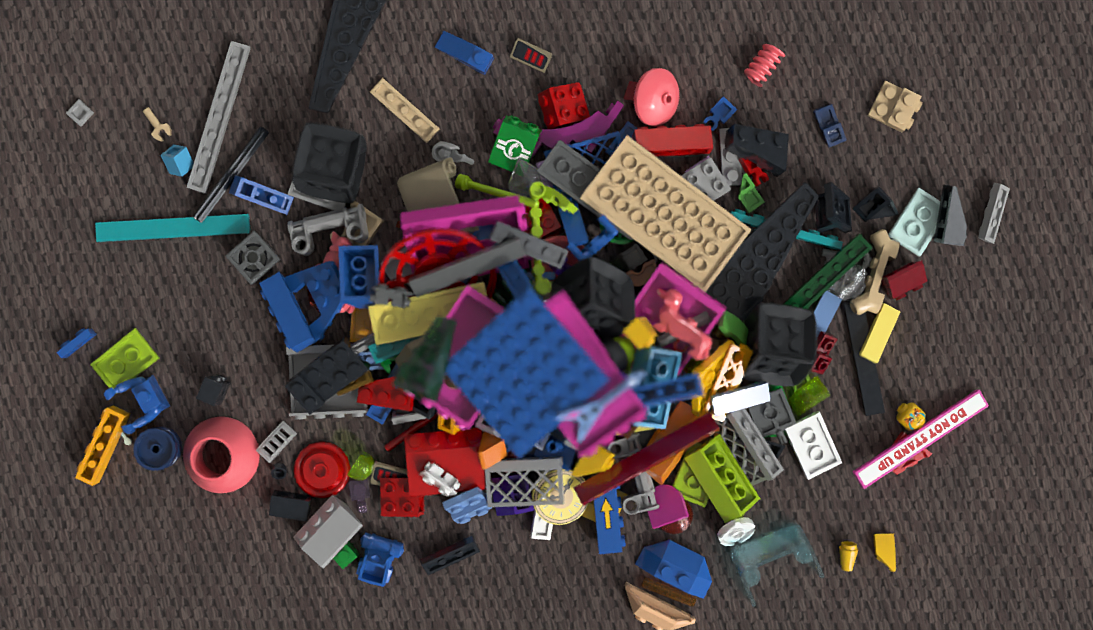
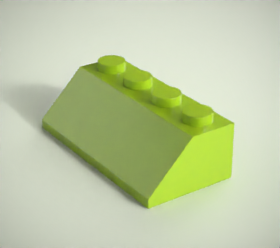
(722, 478)

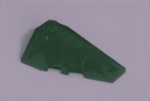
(427, 366)

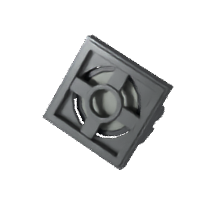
(254, 257)

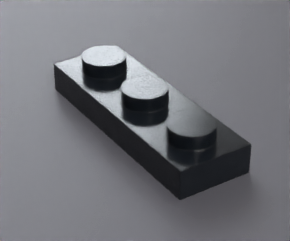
(449, 555)

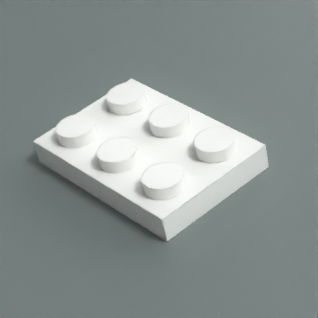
(813, 445)

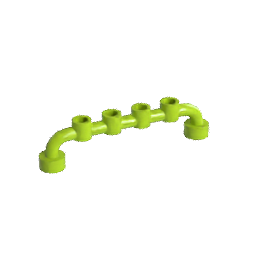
(542, 285)

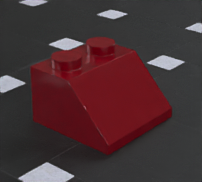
(904, 279)

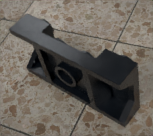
(326, 375)

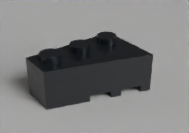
(759, 146)

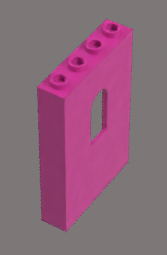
(461, 216)
(693, 303)
(471, 314)

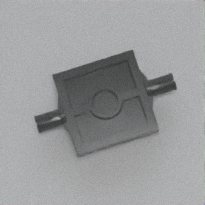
(773, 416)

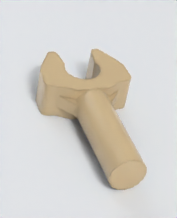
(156, 124)

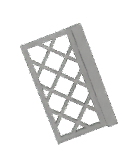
(751, 441)
(525, 464)

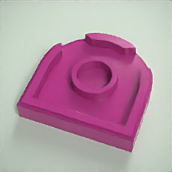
(671, 506)

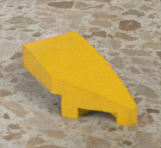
(885, 550)

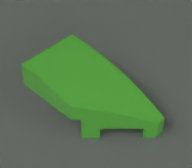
(748, 194)

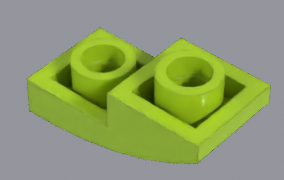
(555, 197)

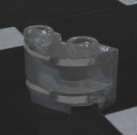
(850, 284)

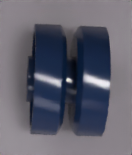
(169, 448)

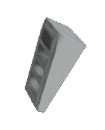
(264, 453)

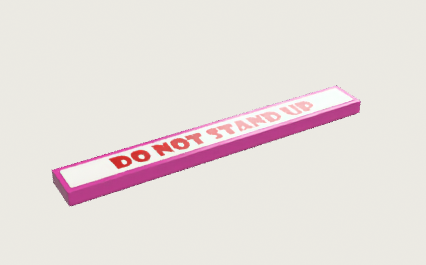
(920, 439)

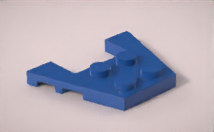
(324, 287)

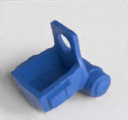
(377, 560)

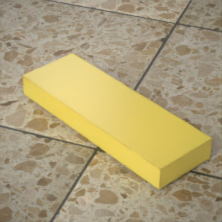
(879, 333)

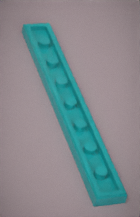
(172, 228)

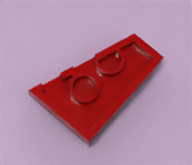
(384, 394)

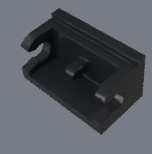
(290, 505)

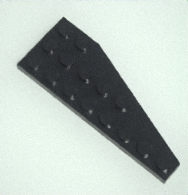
(761, 254)

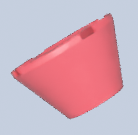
(242, 448)

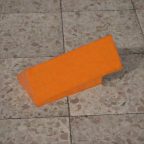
(680, 417)

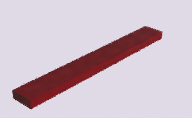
(646, 458)

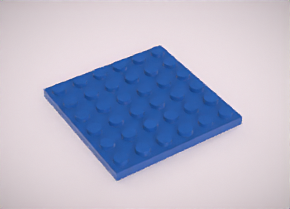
(525, 372)

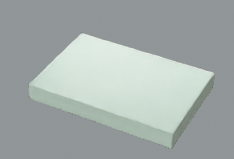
(917, 222)

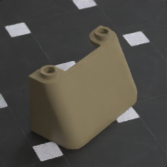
(430, 188)

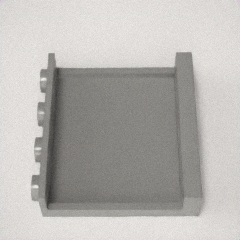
(336, 404)

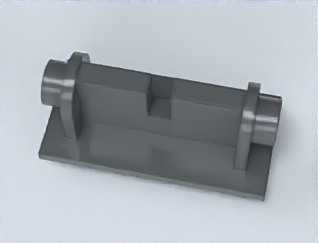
(398, 296)

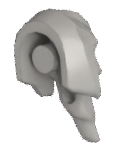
(447, 150)

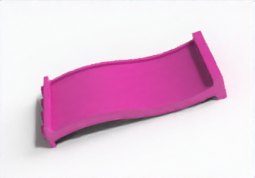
(616, 414)

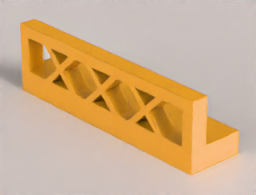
(733, 377)

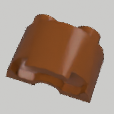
(640, 279)

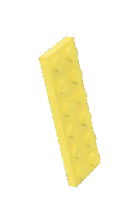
(398, 324)

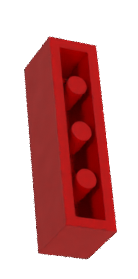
(676, 140)

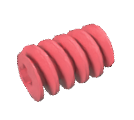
(762, 64)

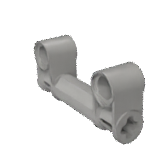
(302, 230)
(643, 481)

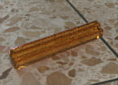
(669, 592)

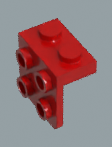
(563, 105)

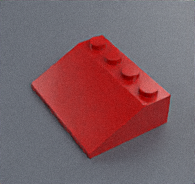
(452, 452)

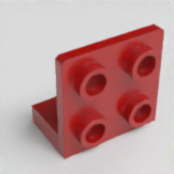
(548, 220)
(396, 499)

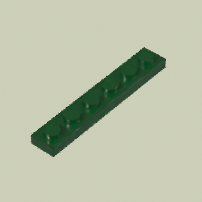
(829, 273)

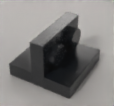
(833, 210)

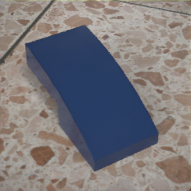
(829, 125)

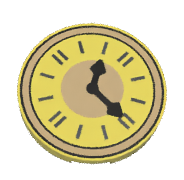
(560, 513)

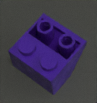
(515, 495)

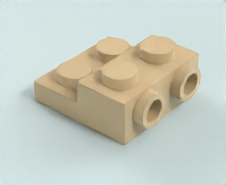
(895, 106)

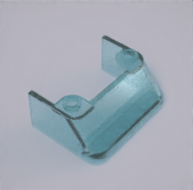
(769, 547)

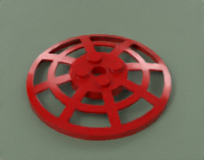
(433, 259)

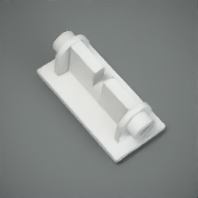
(433, 477)

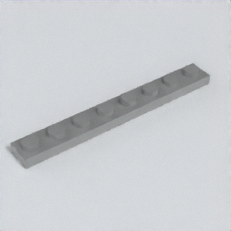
(218, 117)

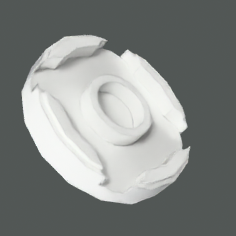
(736, 530)

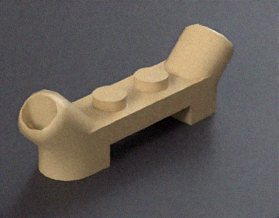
(871, 299)

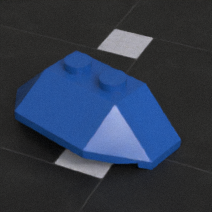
(676, 567)

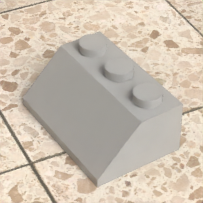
(328, 531)

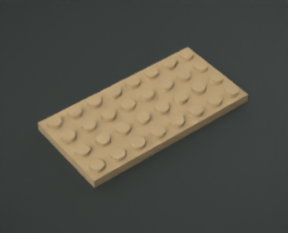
(665, 213)

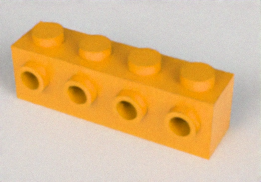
(102, 445)

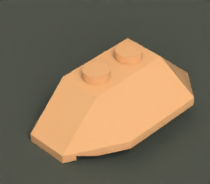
(656, 611)

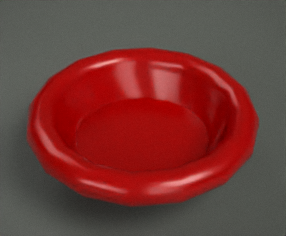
(321, 469)

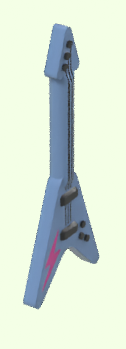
(589, 412)

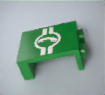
(514, 141)

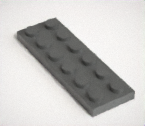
(570, 174)

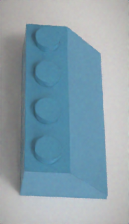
(658, 365)

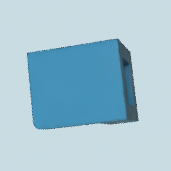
(177, 160)

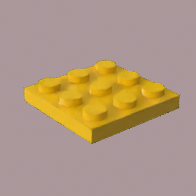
(708, 371)

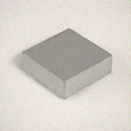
(80, 112)

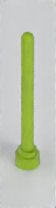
(464, 182)

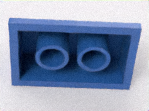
(358, 274)

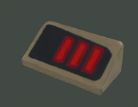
(531, 55)
(384, 470)

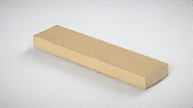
(404, 110)

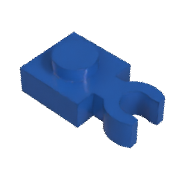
(721, 112)

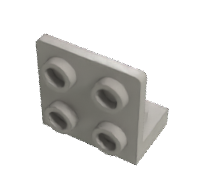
(707, 179)

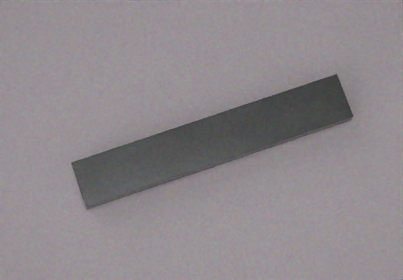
(467, 266)

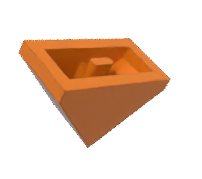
(491, 450)

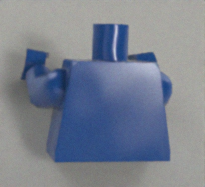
(147, 395)

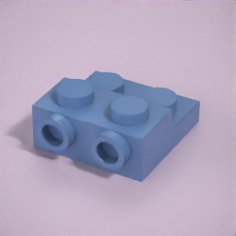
(467, 505)

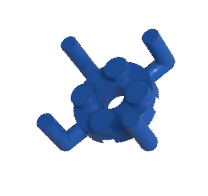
(597, 243)

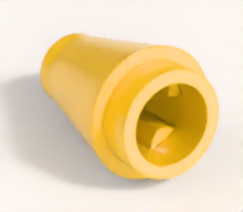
(848, 554)

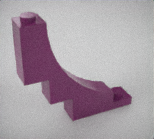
(589, 128)

